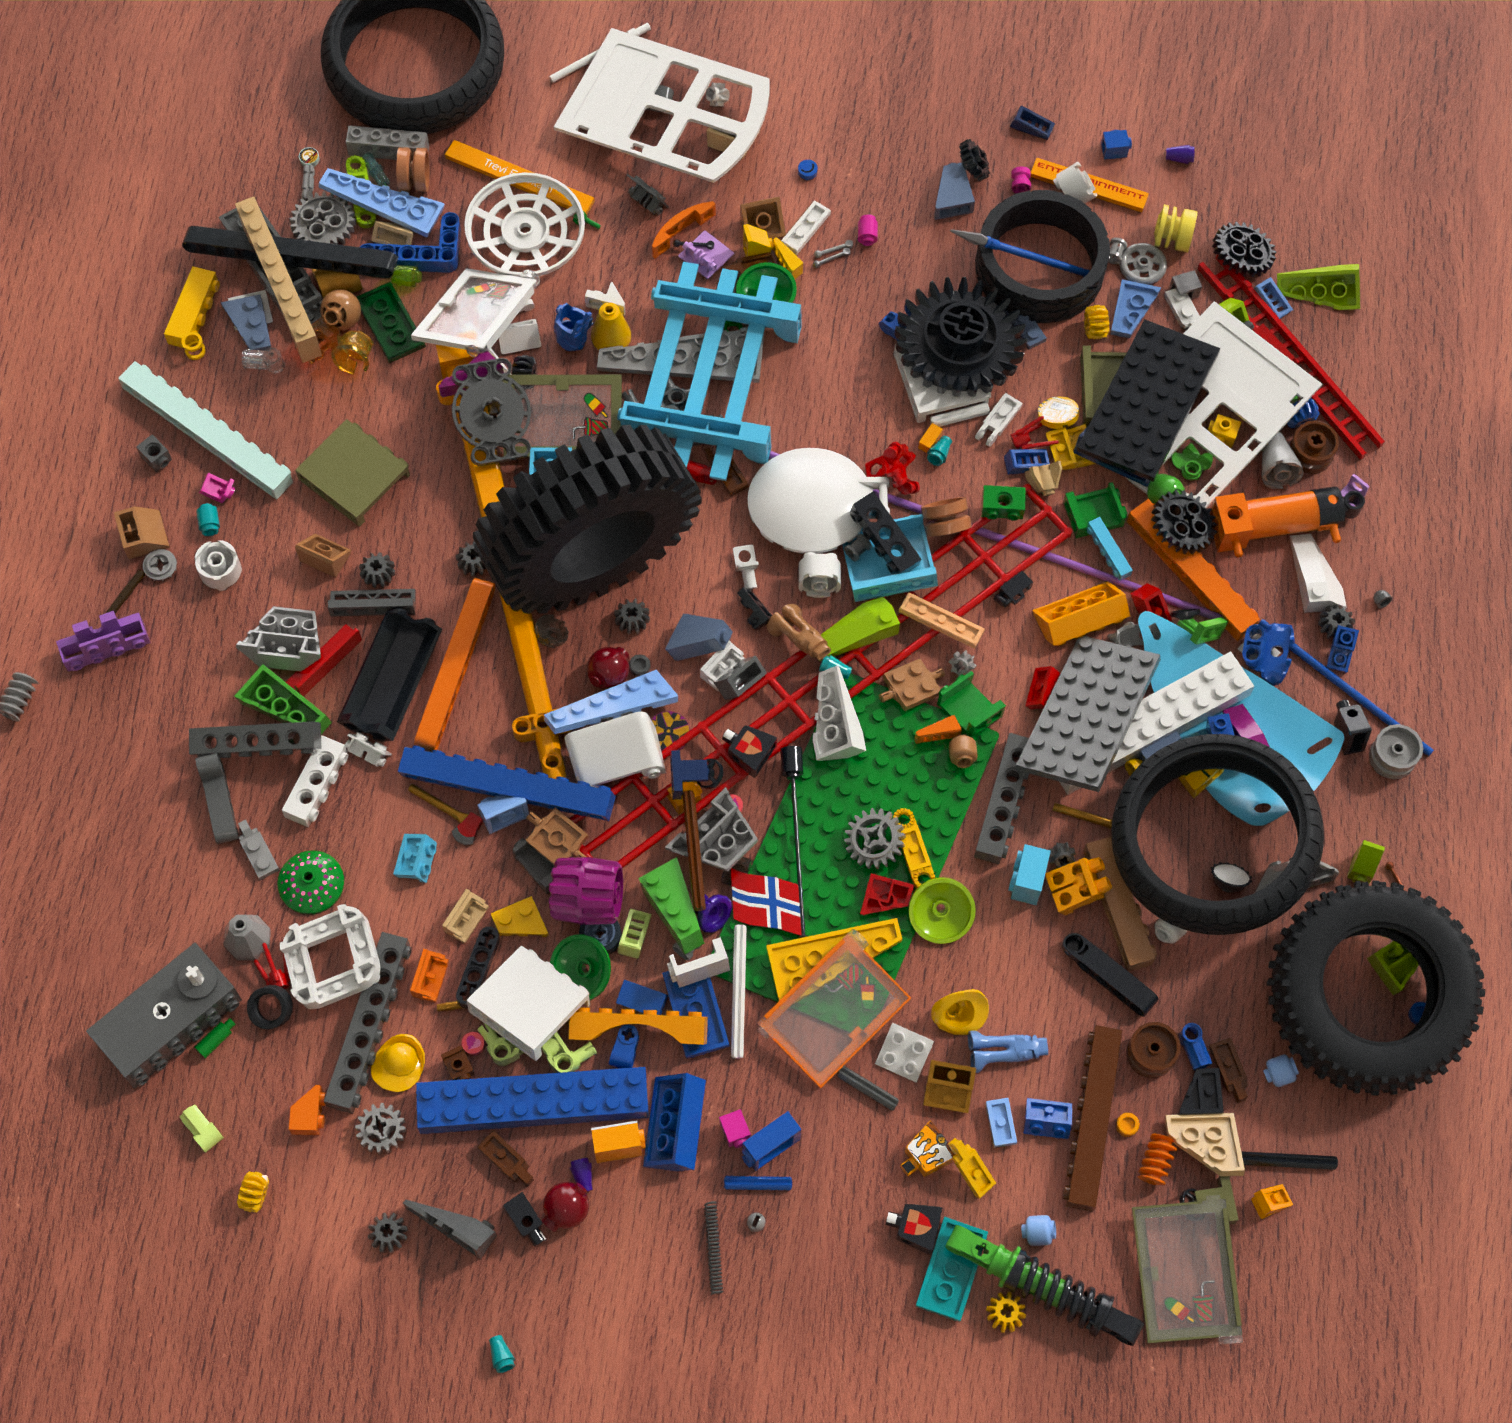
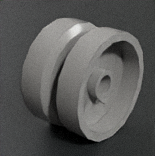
(1396, 751)

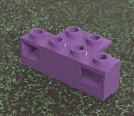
(102, 642)

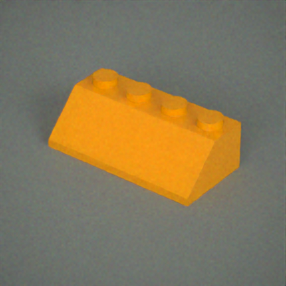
(1082, 613)

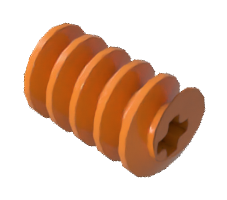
(1156, 1159)

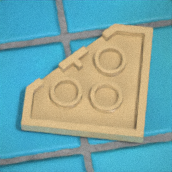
(1208, 1139)

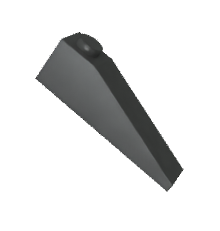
(463, 1230)

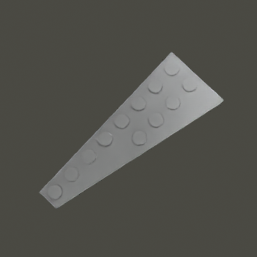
(642, 357)

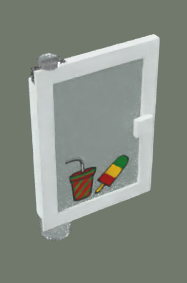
(476, 310)

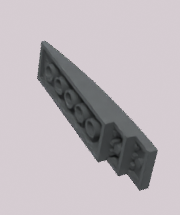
(305, 289)

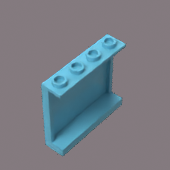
(871, 576)

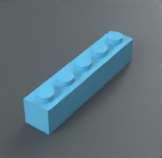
(1109, 549)

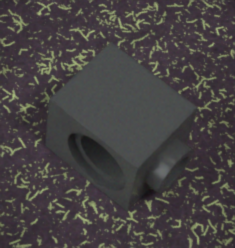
(151, 446)

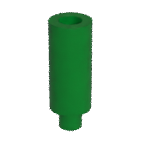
(215, 1038)

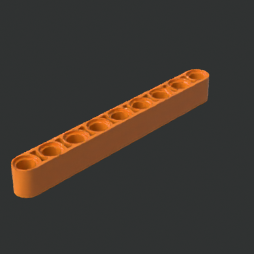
(454, 665)

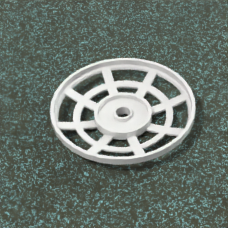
(522, 218)

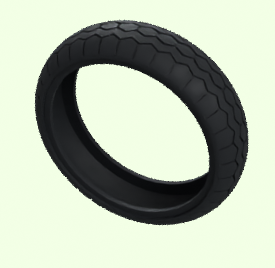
(416, 114)
(1228, 753)

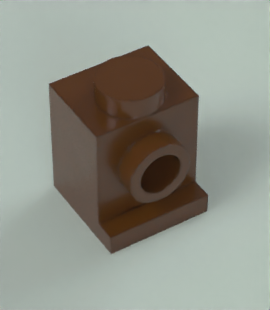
(453, 1057)

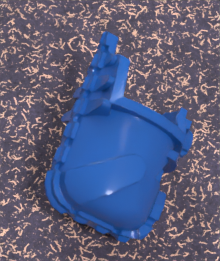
(572, 333)

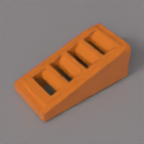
(940, 730)

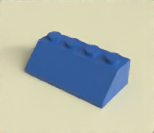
(674, 1122)

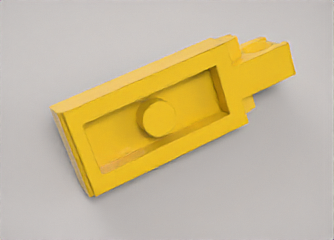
(971, 1168)

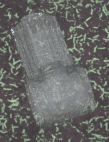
(262, 360)

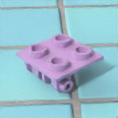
(708, 260)

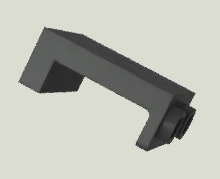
(534, 863)

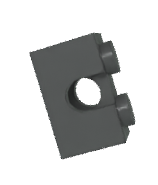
(746, 671)

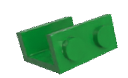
(969, 705)

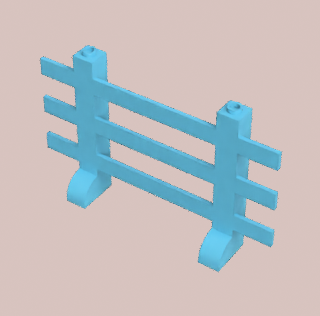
(719, 306)

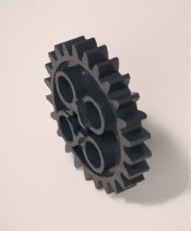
(1236, 241)
(1184, 522)

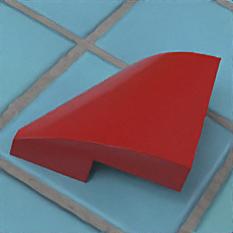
(885, 894)

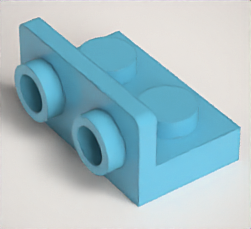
(415, 857)

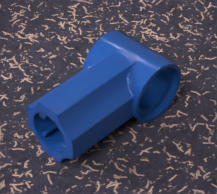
(1195, 1049)

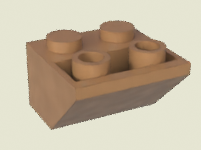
(141, 531)

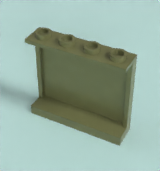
(1096, 376)
(351, 471)

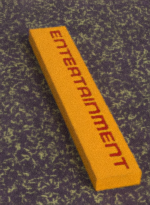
(1105, 189)

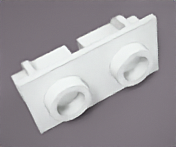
(360, 744)

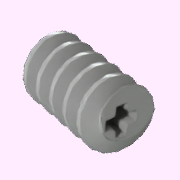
(15, 695)

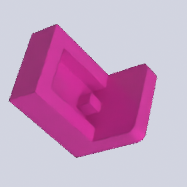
(217, 488)

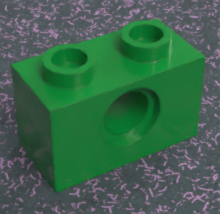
(1012, 496)

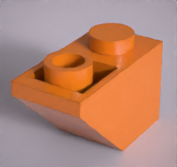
(306, 1113)

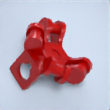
(894, 468)

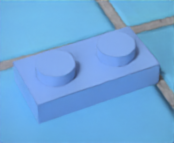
(1001, 1122)

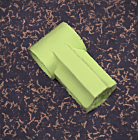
(203, 1131)

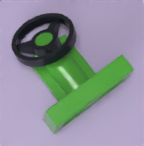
(1202, 631)

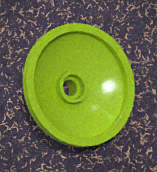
(949, 923)

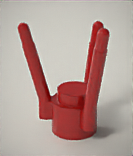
(1021, 437)
(276, 977)

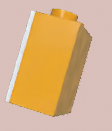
(618, 1141)

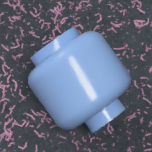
(1281, 1070)
(1039, 1230)

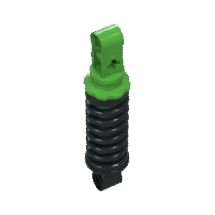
(1022, 1271)

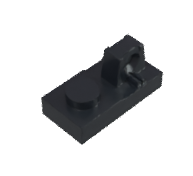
(760, 613)

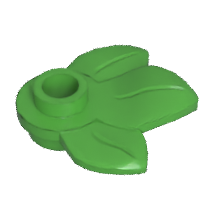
(1192, 460)

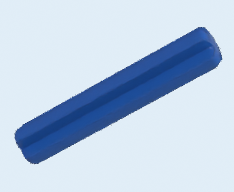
(757, 1183)

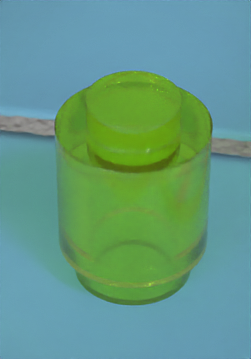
(406, 276)

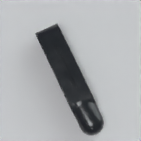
(1109, 974)

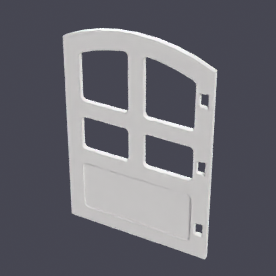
(624, 84)
(1251, 382)

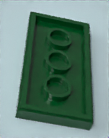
(389, 322)

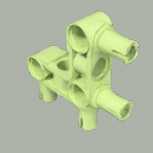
(554, 1049)

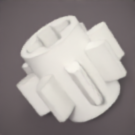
(717, 94)

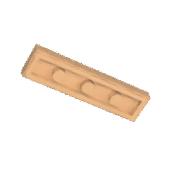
(941, 620)

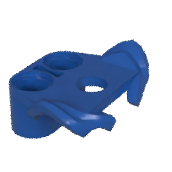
(1276, 635)

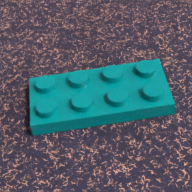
(948, 1276)

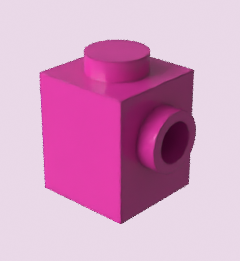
(734, 1128)

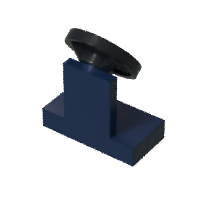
(692, 771)

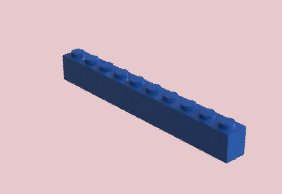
(499, 781)

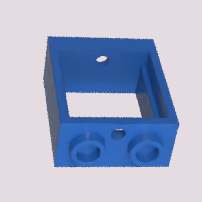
(771, 1141)

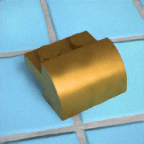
(330, 281)
(949, 1086)

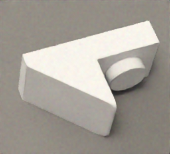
(596, 299)

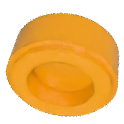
(1127, 1124)

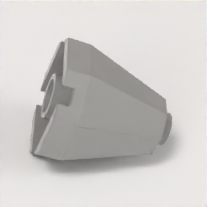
(245, 936)

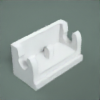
(720, 664)

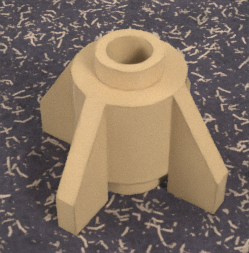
(1045, 477)

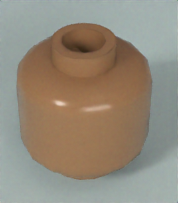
(963, 751)

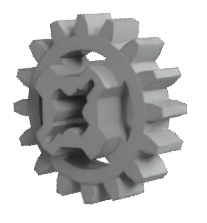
(389, 1126)

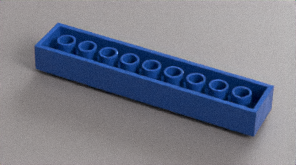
(532, 1100)

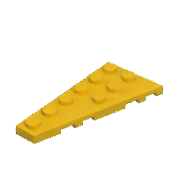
(796, 957)

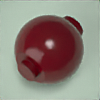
(608, 667)
(565, 1206)

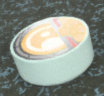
(309, 156)

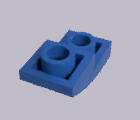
(1342, 648)

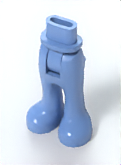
(1017, 1047)

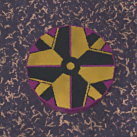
(670, 727)

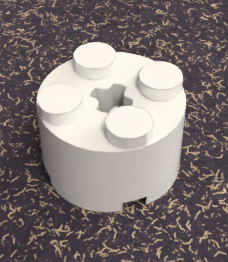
(1075, 183)
(218, 564)
(819, 574)

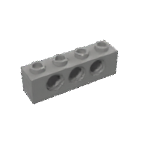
(383, 142)

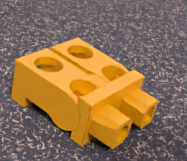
(1077, 884)

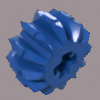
(1307, 413)

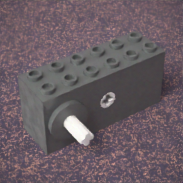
(165, 1015)

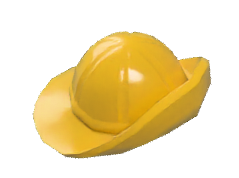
(961, 1012)
(398, 1063)

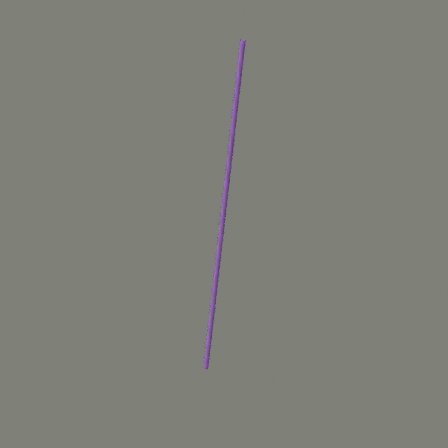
(1056, 558)

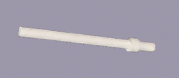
(589, 58)

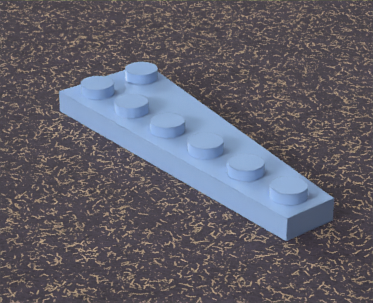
(399, 207)
(629, 696)

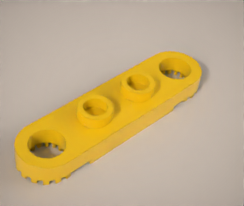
(914, 850)

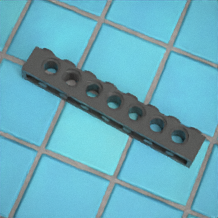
(347, 1101)

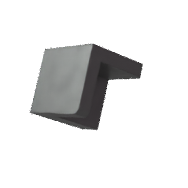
(1187, 283)

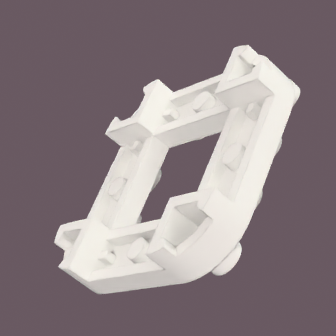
(299, 965)

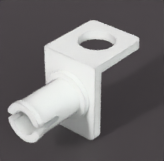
(746, 568)

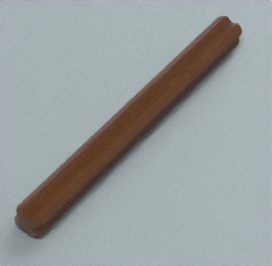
(693, 848)

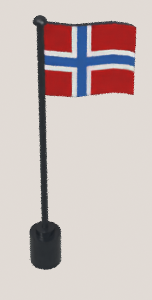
(770, 900)

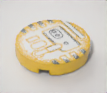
(1058, 412)

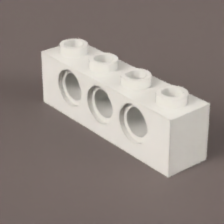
(313, 770)

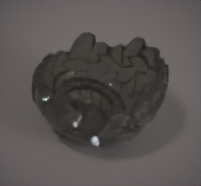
(551, 631)

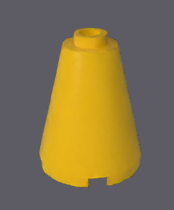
(610, 328)

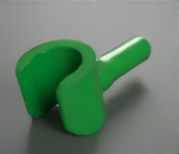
(587, 220)

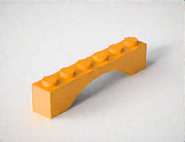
(685, 1029)

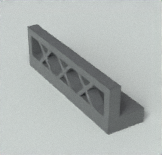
(371, 606)

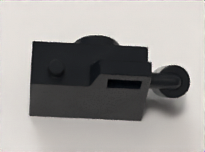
(1013, 589)

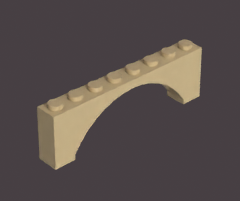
(279, 279)

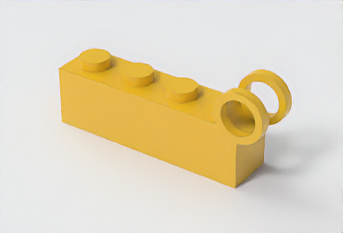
(191, 311)

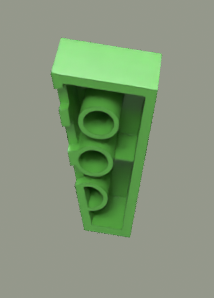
(278, 700)
(671, 901)

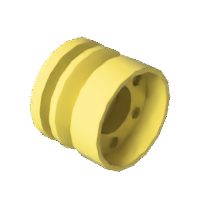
(1175, 228)

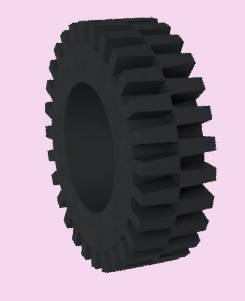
(586, 519)

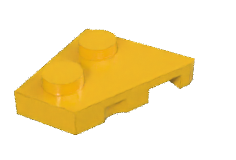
(520, 919)

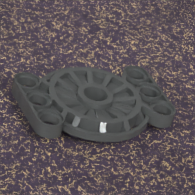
(480, 425)

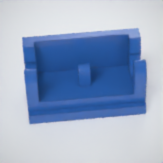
(641, 997)

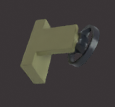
(1224, 1190)

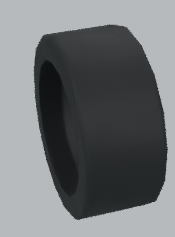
(253, 1007)

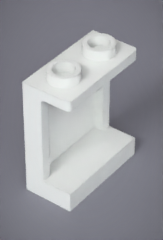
(700, 968)

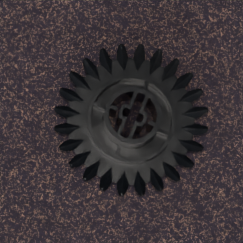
(960, 338)

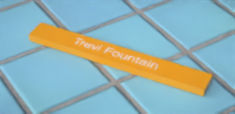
(497, 168)

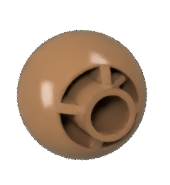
(340, 309)

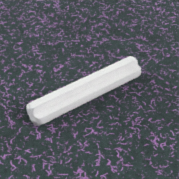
(960, 414)

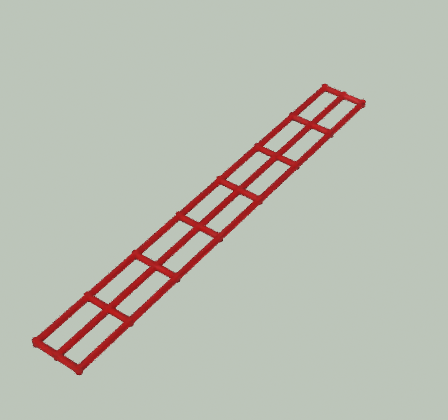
(790, 700)

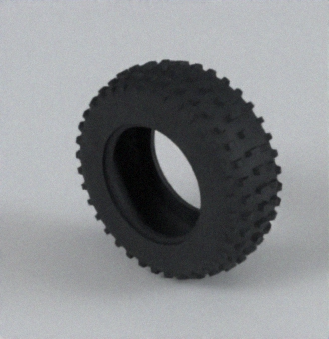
(1434, 942)

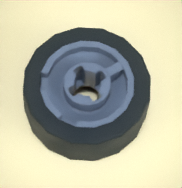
(609, 939)

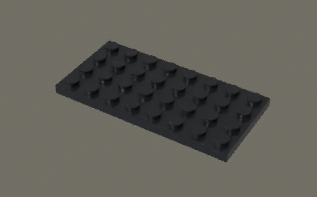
(1148, 400)

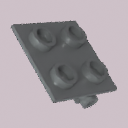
(647, 196)

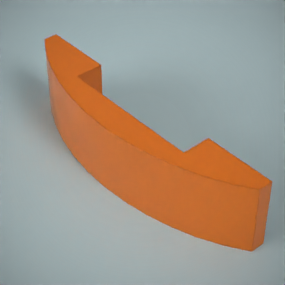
(700, 213)

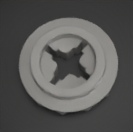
(151, 562)

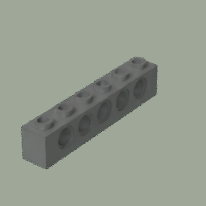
(309, 734)
(995, 850)

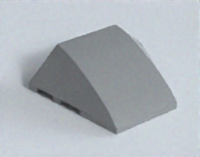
(283, 640)
(722, 834)

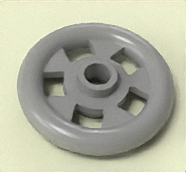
(1134, 275)

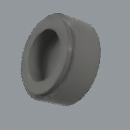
(639, 665)

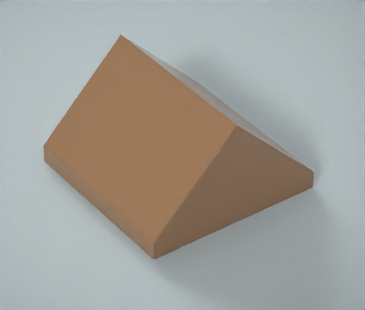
(765, 215)
(322, 554)

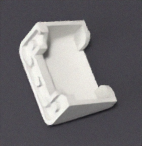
(616, 750)

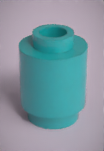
(208, 519)

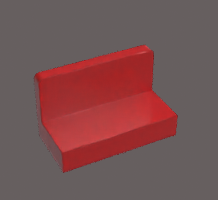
(1041, 687)

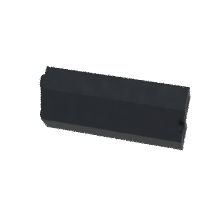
(389, 675)

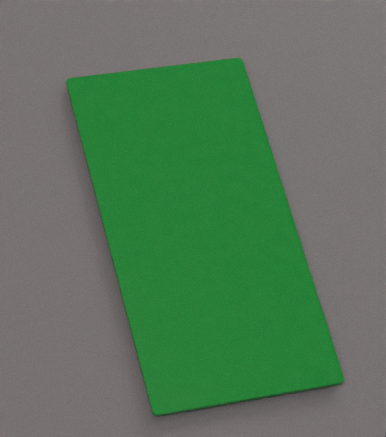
(829, 794)

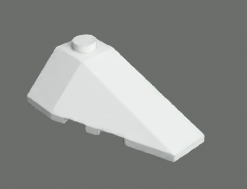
(1315, 577)
(837, 726)

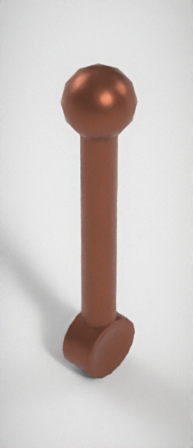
(1390, 865)

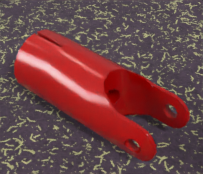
(700, 472)

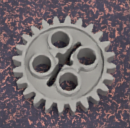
(322, 220)

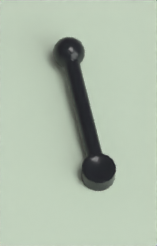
(710, 244)

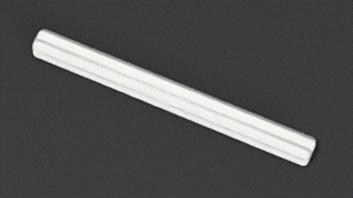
(738, 998)

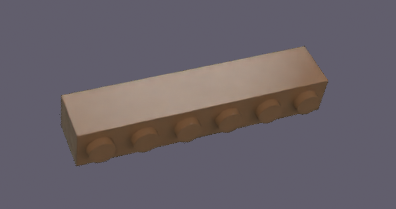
(1122, 911)

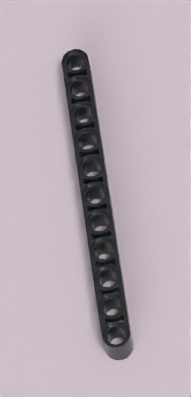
(293, 252)

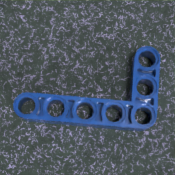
(438, 254)

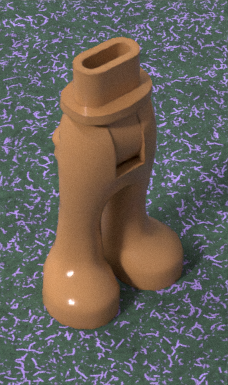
(807, 640)

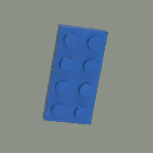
(698, 998)

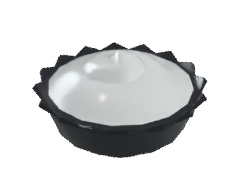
(1230, 877)

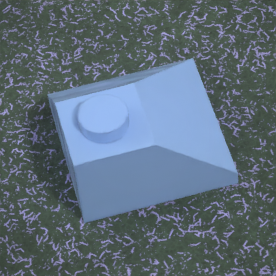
(502, 811)

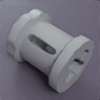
(1116, 250)

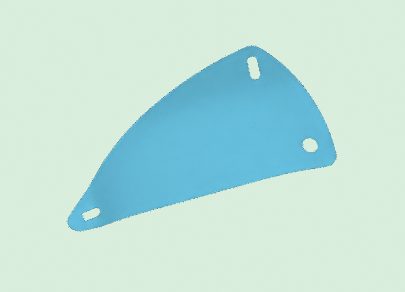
(1285, 723)

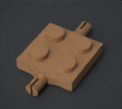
(911, 684)
(556, 836)

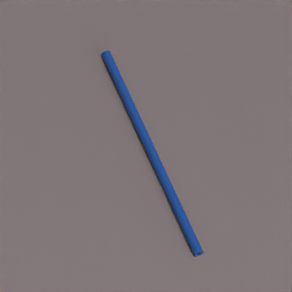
(1344, 686)

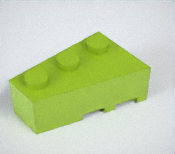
(1394, 966)

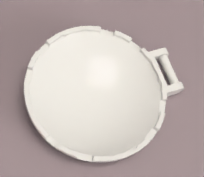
(807, 499)

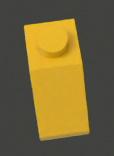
(756, 241)

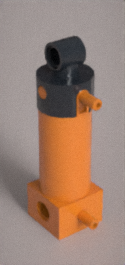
(1312, 510)

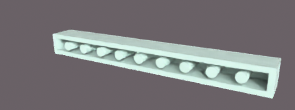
(206, 430)

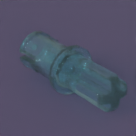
(375, 170)

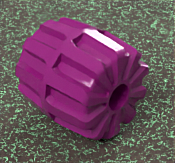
(586, 890)

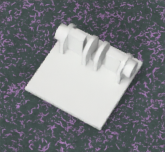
(904, 1052)

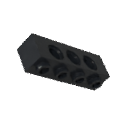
(872, 506)

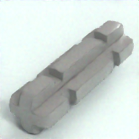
(308, 181)

